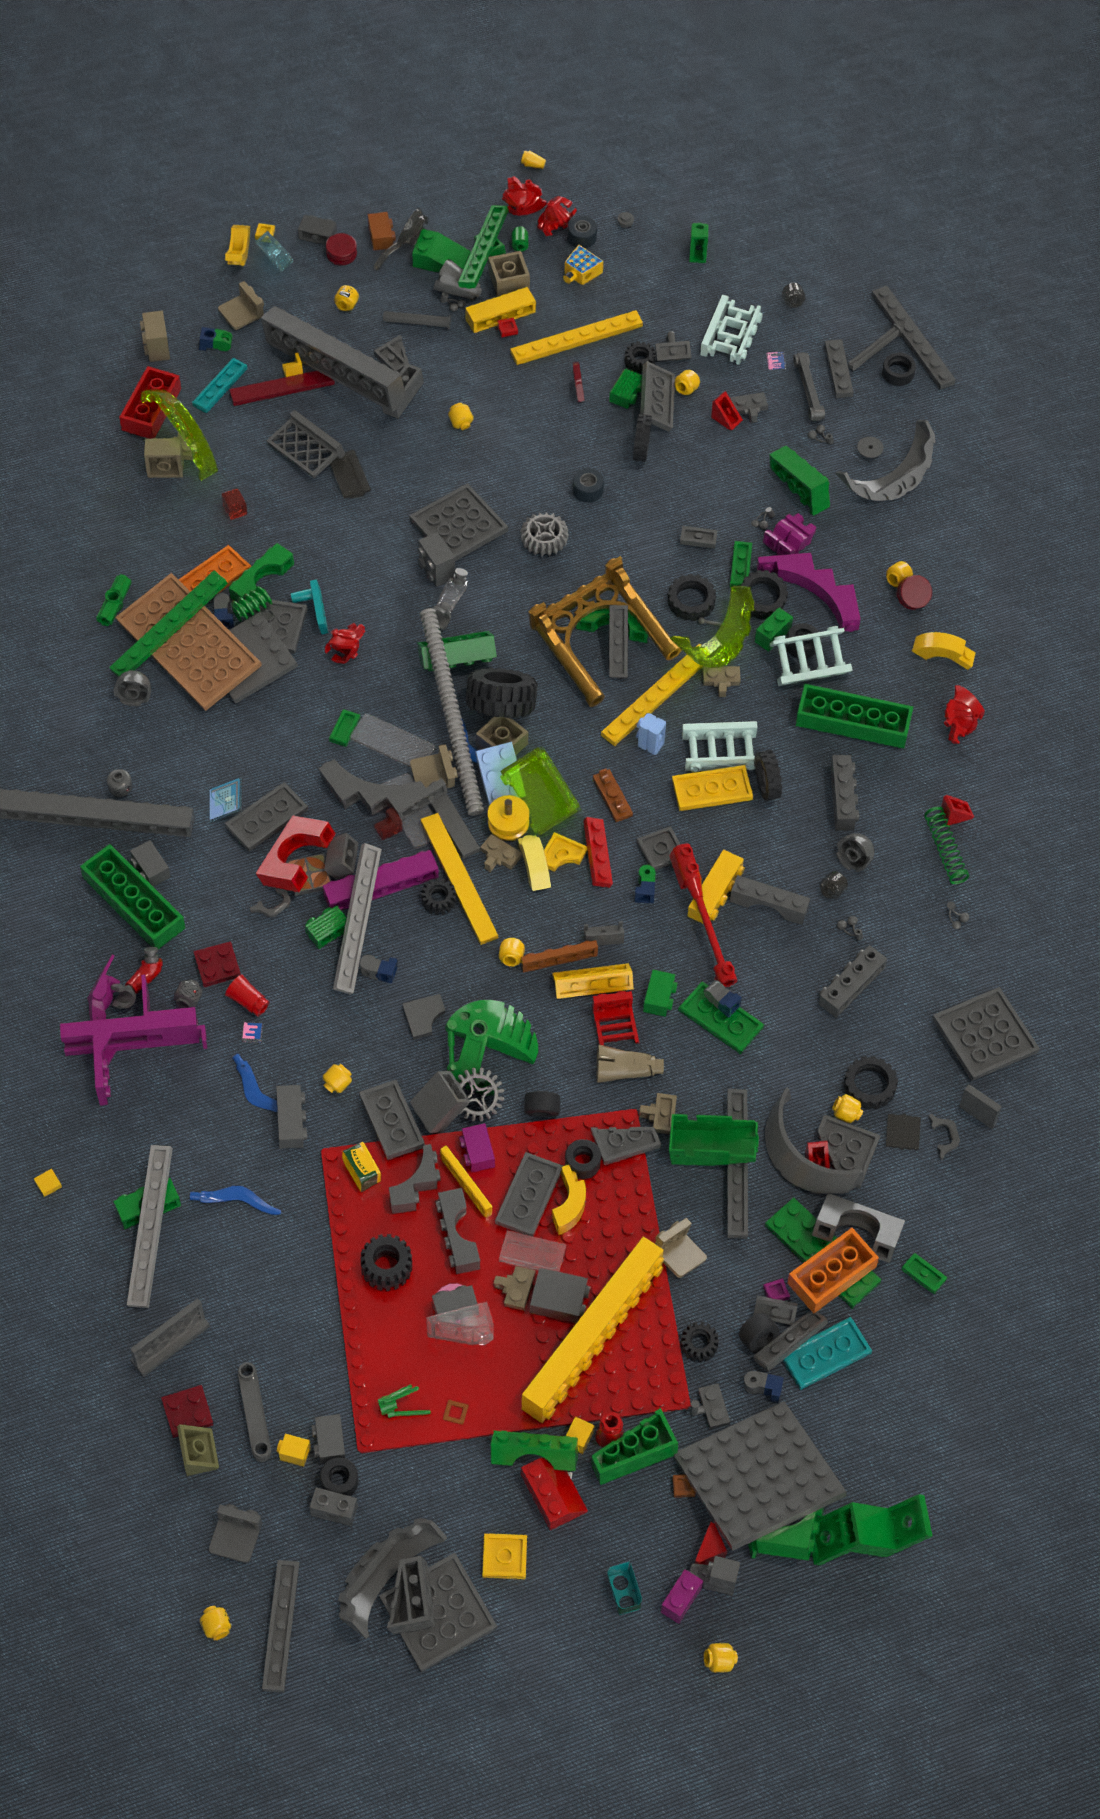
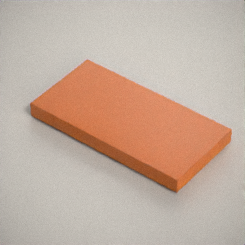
(225, 563)

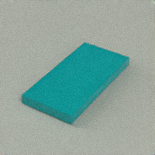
(827, 1353)

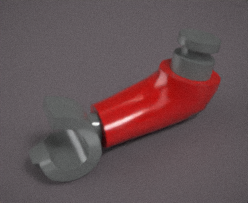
(150, 966)

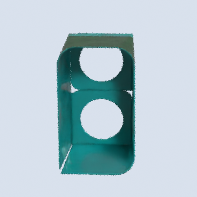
(622, 1569)

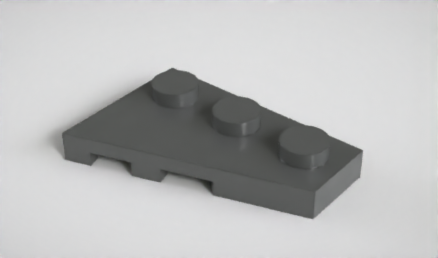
(624, 1143)

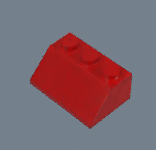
(553, 1493)

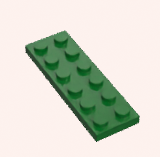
(794, 1228)

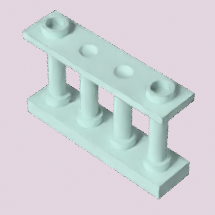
(822, 669)
(714, 731)

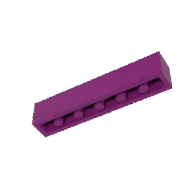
(389, 879)

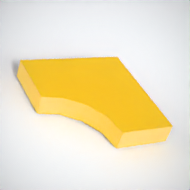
(563, 850)

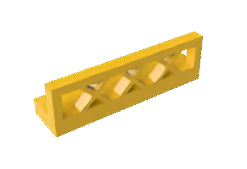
(593, 980)

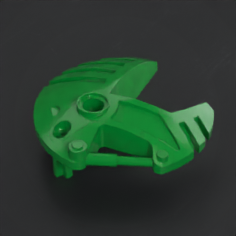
(500, 1031)

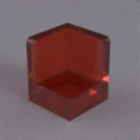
(234, 503)
(390, 825)

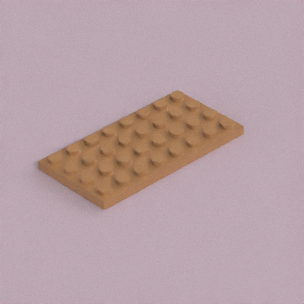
(200, 654)

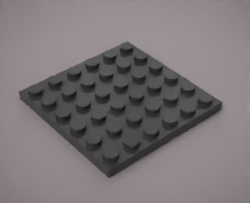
(759, 1475)

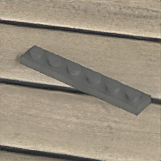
(280, 1626)

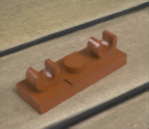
(612, 795)

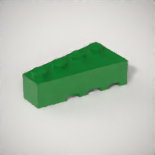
(636, 1449)

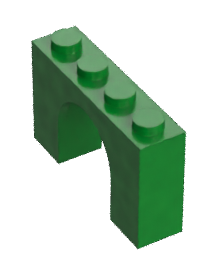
(794, 1540)

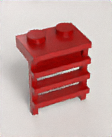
(611, 1008)

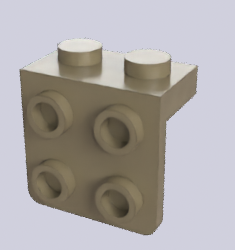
(242, 309)
(435, 767)
(680, 1252)

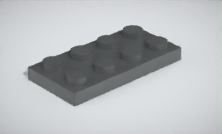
(658, 395)
(266, 816)
(391, 1119)
(529, 1194)

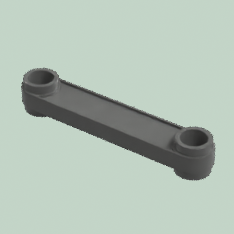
(802, 362)
(254, 1412)

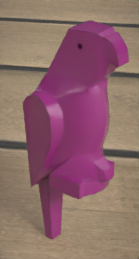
(101, 994)

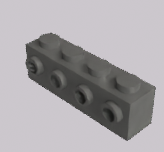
(843, 792)
(852, 981)

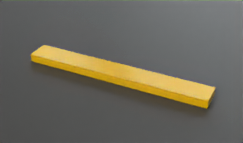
(459, 878)

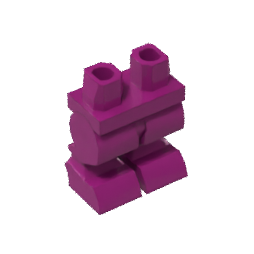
(789, 535)

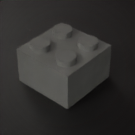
(436, 559)

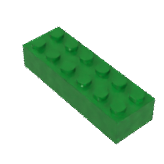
(854, 716)
(132, 897)

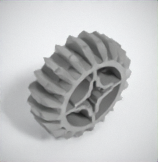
(544, 528)
(493, 1086)

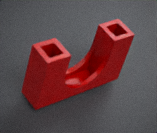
(297, 833)

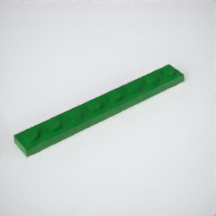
(483, 246)
(169, 624)

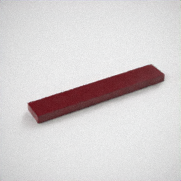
(279, 387)

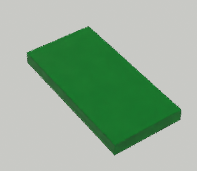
(734, 1031)

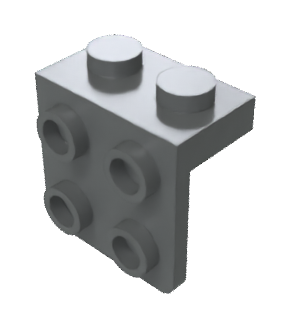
(235, 1533)

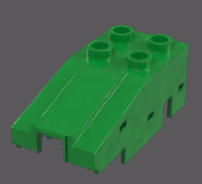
(712, 1140)

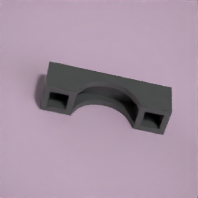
(750, 892)
(463, 1253)

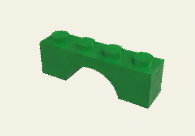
(275, 561)
(601, 617)
(558, 1450)

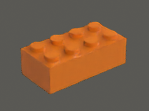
(832, 1270)

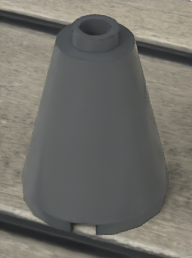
(448, 282)

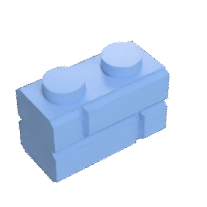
(651, 733)

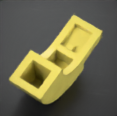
(535, 862)

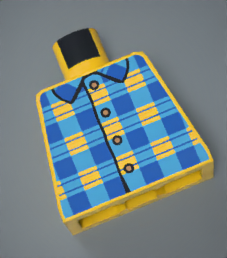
(582, 266)

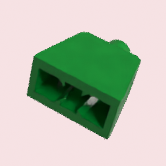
(699, 236)

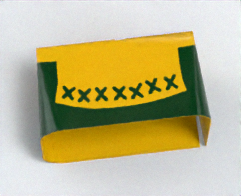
(361, 1166)

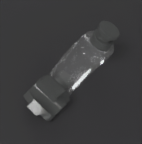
(450, 596)

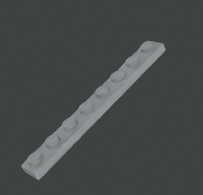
(357, 919)
(149, 1226)

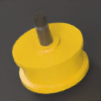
(508, 817)

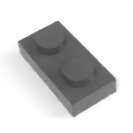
(698, 537)
(778, 1310)

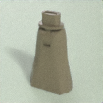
(621, 1064)

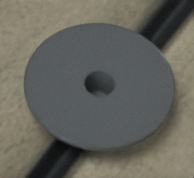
(870, 447)

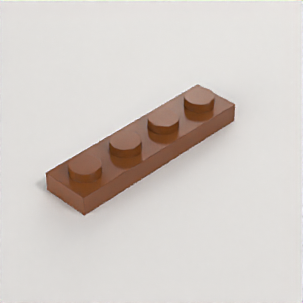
(559, 956)

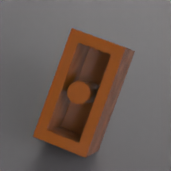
(380, 230)

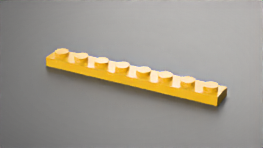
(576, 337)
(650, 700)

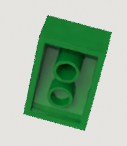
(434, 249)

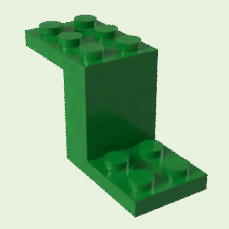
(872, 1529)

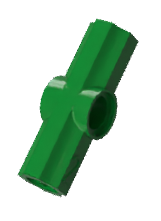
(114, 600)

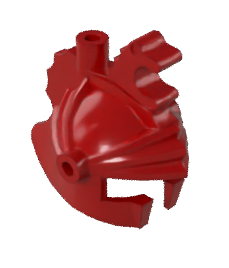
(523, 197)
(555, 215)
(346, 642)
(962, 714)

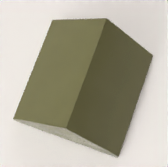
(197, 1449)

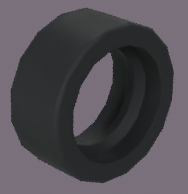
(899, 359)

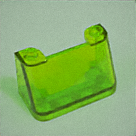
(542, 789)

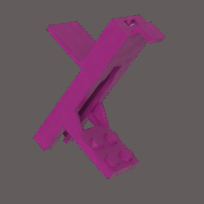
(129, 1033)

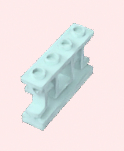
(718, 326)

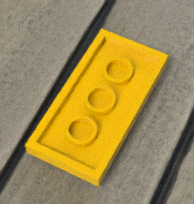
(712, 788)

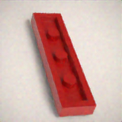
(598, 852)

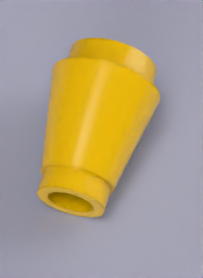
(531, 159)

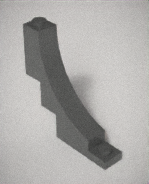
(403, 798)

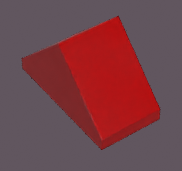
(725, 412)
(956, 810)
(818, 1153)
(711, 1546)

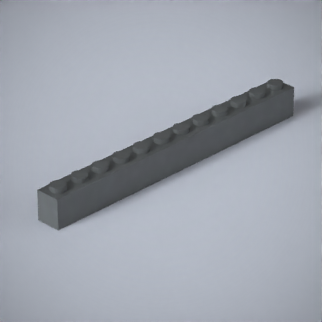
(96, 813)

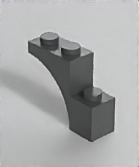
(405, 1195)

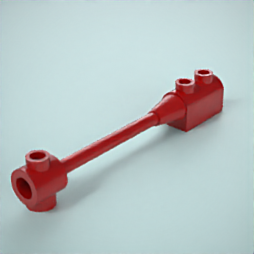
(689, 877)

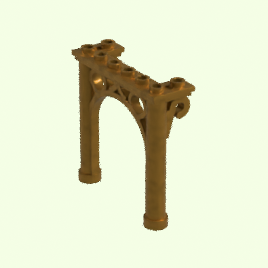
(617, 581)

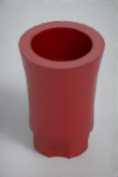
(247, 996)
(609, 1429)

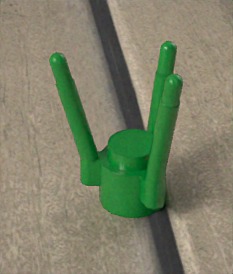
(388, 1403)

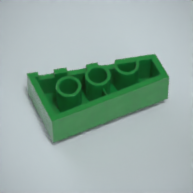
(801, 479)

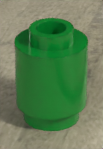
(520, 239)

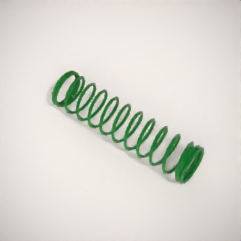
(958, 871)

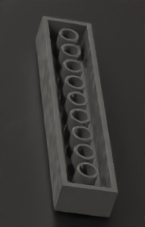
(334, 358)

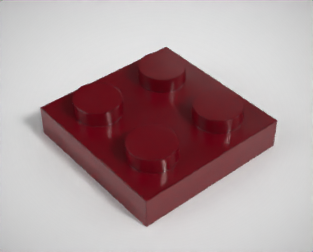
(217, 964)
(187, 1408)

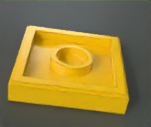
(504, 1556)

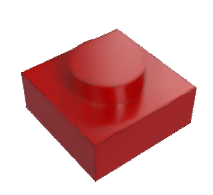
(507, 327)

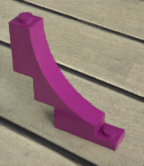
(800, 571)

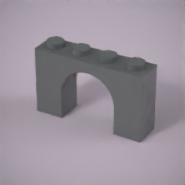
(841, 1212)

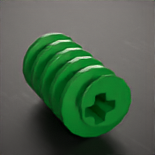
(250, 602)

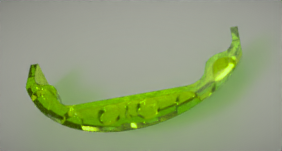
(187, 429)
(729, 638)

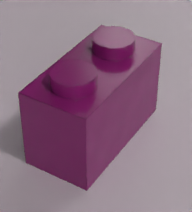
(478, 1148)
(681, 1596)

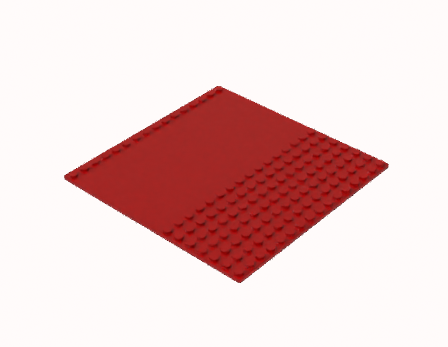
(388, 1329)

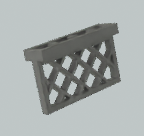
(312, 432)
(169, 1338)

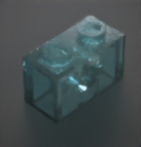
(274, 251)

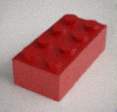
(147, 417)

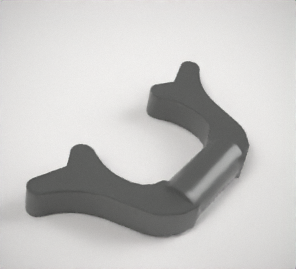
(276, 910)
(944, 1149)

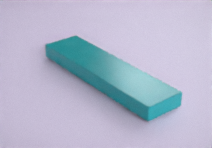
(219, 385)

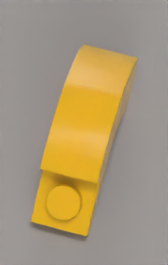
(239, 245)
(944, 645)
(570, 1212)

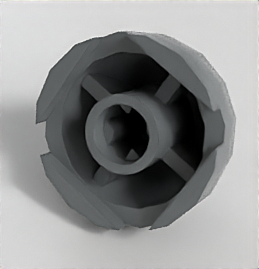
(133, 688)
(855, 851)

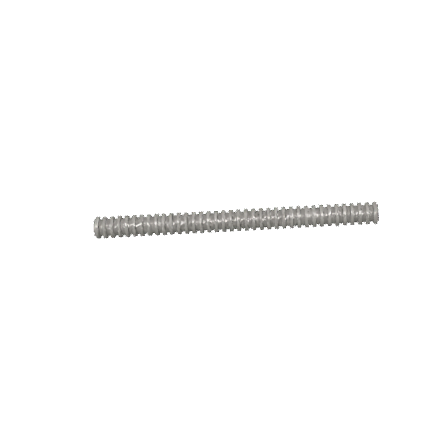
(451, 712)

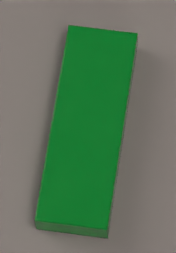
(740, 562)

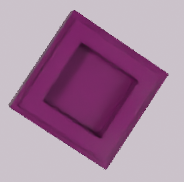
(776, 1290)

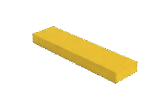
(465, 1181)

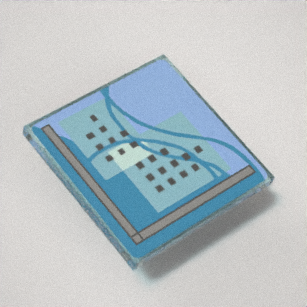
(225, 799)

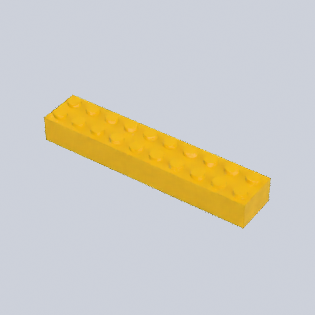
(592, 1330)

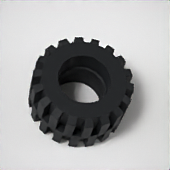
(386, 1247)

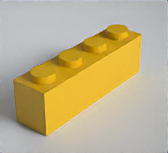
(514, 304)
(718, 884)

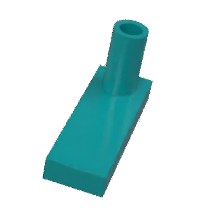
(315, 594)

